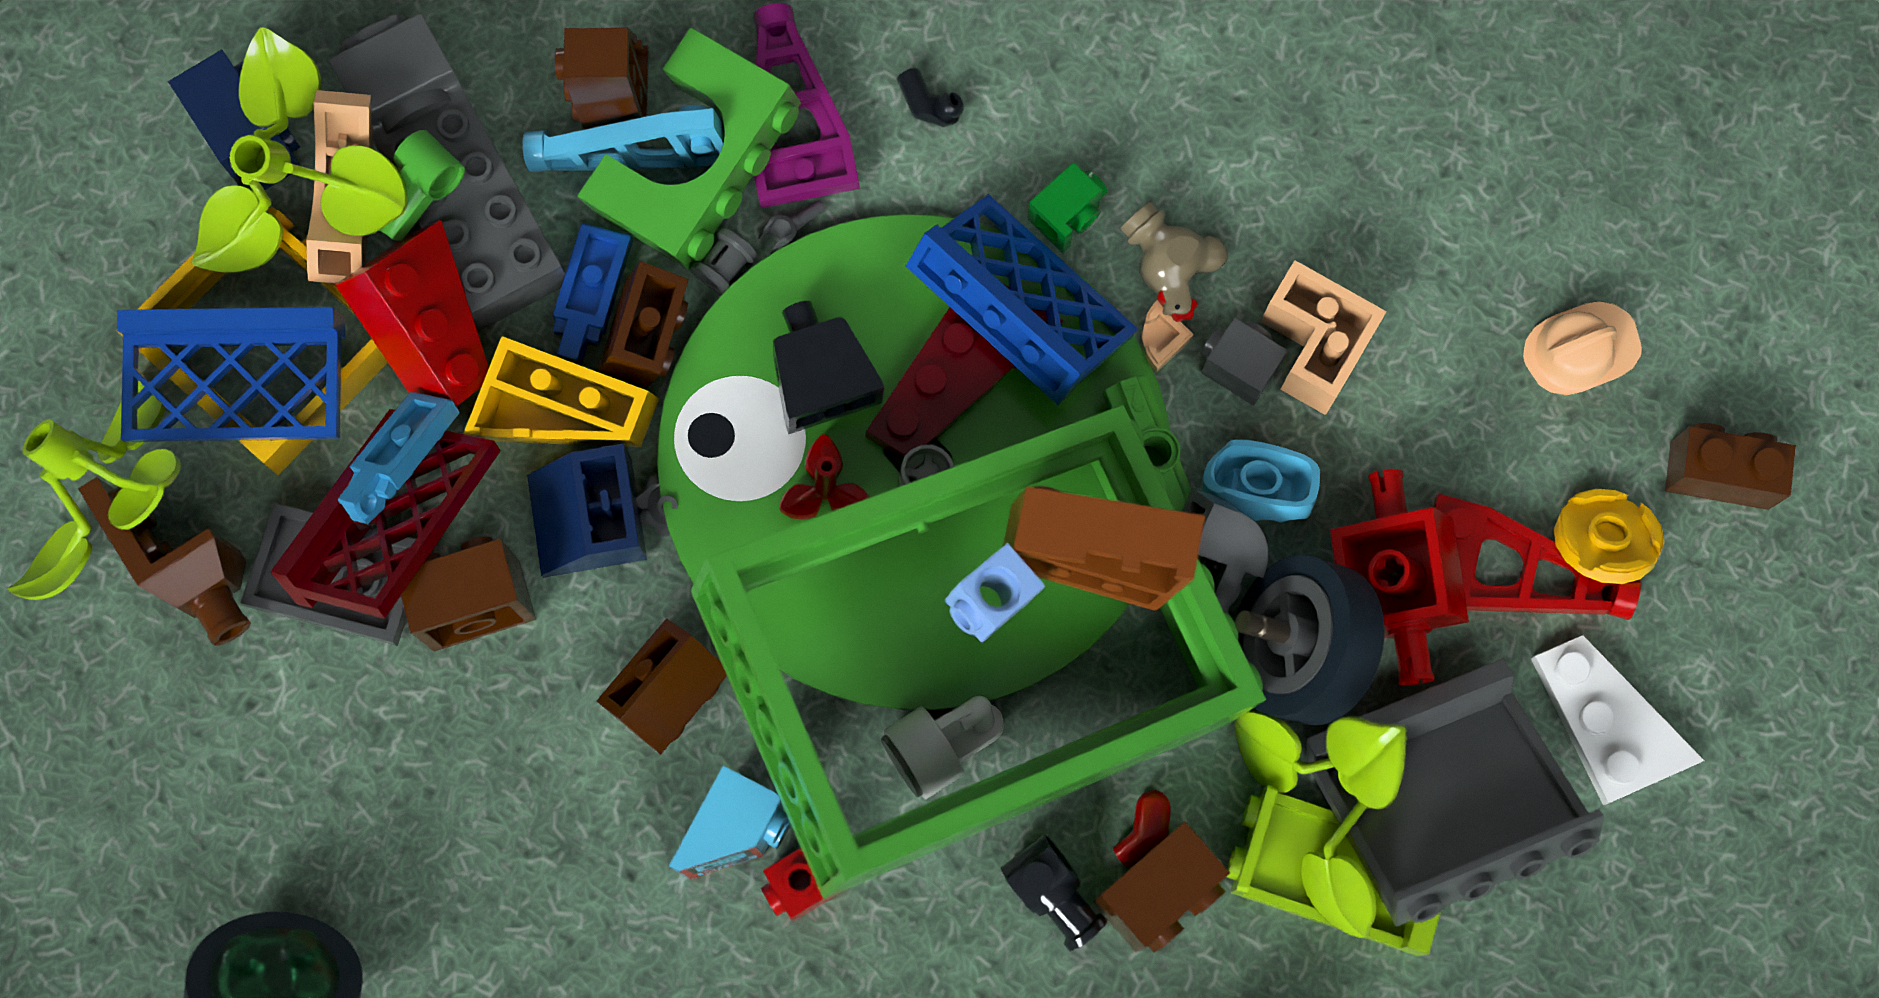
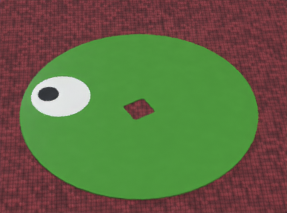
(877, 617)

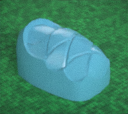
(1263, 480)

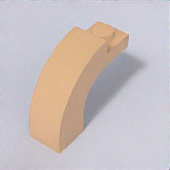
(339, 122)

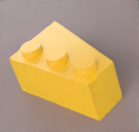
(555, 401)

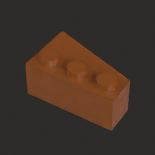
(1105, 544)

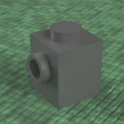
(1242, 359)

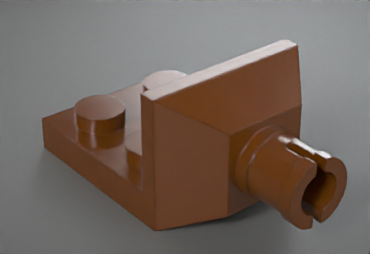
(192, 578)

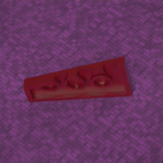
(939, 386)

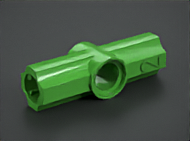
(1143, 409)

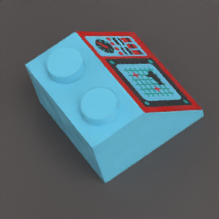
(731, 826)

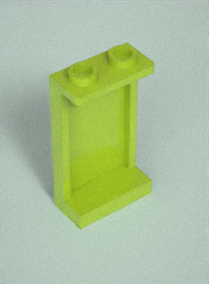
(1272, 858)

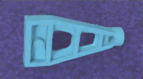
(693, 132)

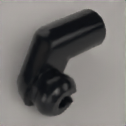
(929, 107)

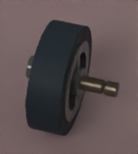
(1311, 637)

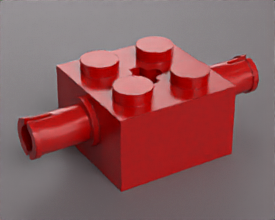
(1432, 583)

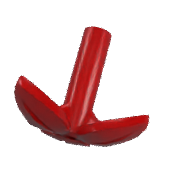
(823, 466)

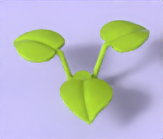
(361, 191)
(67, 456)
(1368, 766)

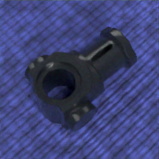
(1049, 886)

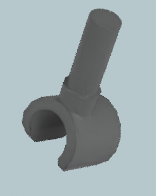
(786, 228)

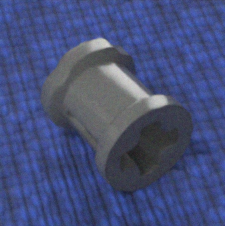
(724, 261)

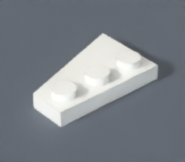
(1609, 722)

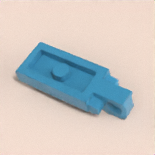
(395, 453)

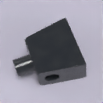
(821, 370)

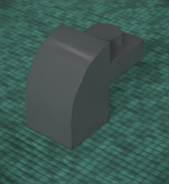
(1228, 544)

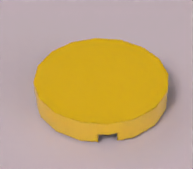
(1608, 536)

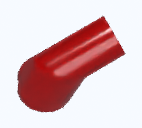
(1149, 828)

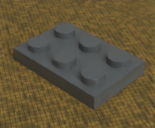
(268, 595)

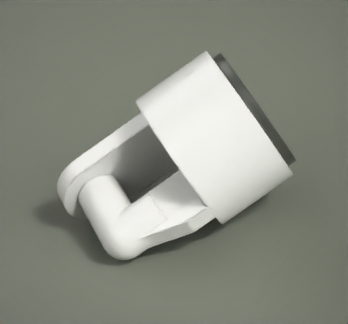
(932, 751)

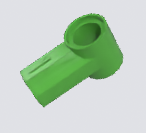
(428, 174)

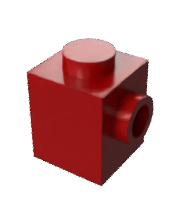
(792, 887)

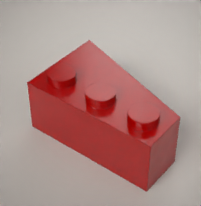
(420, 315)

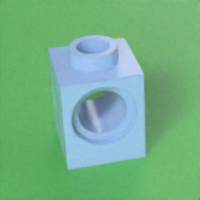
(1008, 578)

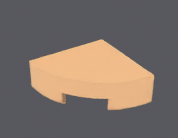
(1162, 337)

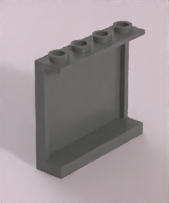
(1472, 800)

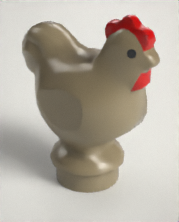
(1172, 258)

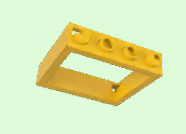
(191, 283)

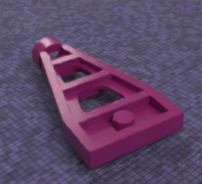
(811, 167)

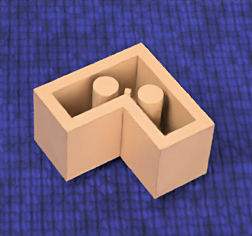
(1328, 324)

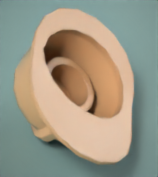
(1582, 348)

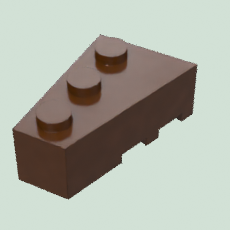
(603, 75)

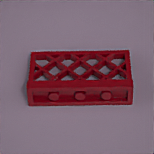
(334, 539)

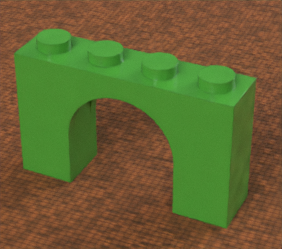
(685, 216)

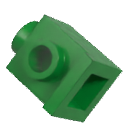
(1067, 205)

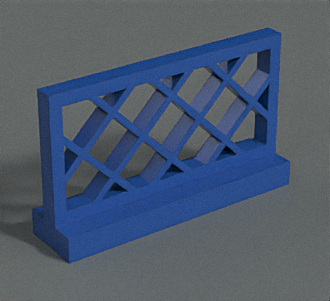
(1006, 315)
(222, 329)

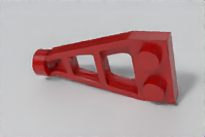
(1480, 523)

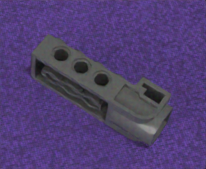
(486, 220)

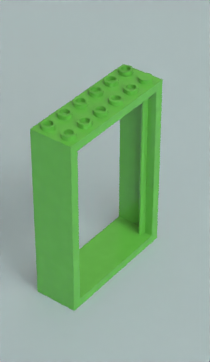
(841, 860)

